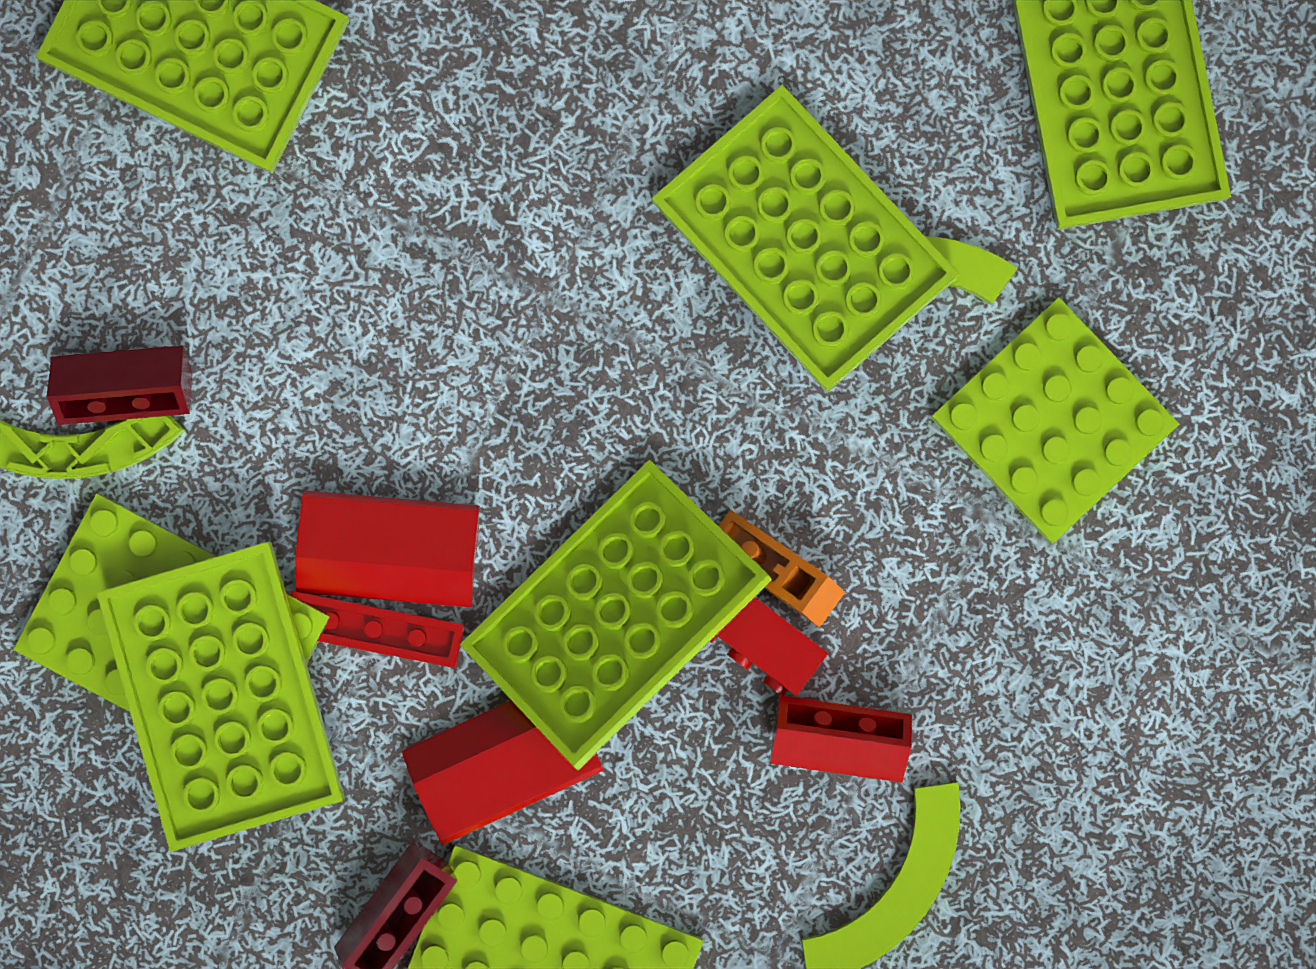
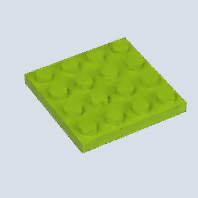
(1055, 420)

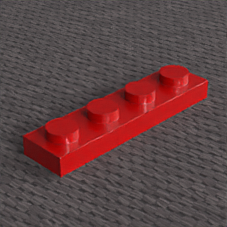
(388, 631)

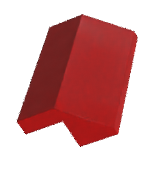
(387, 548)
(488, 771)

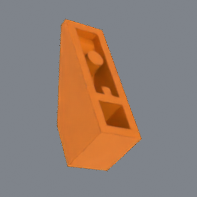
(793, 578)

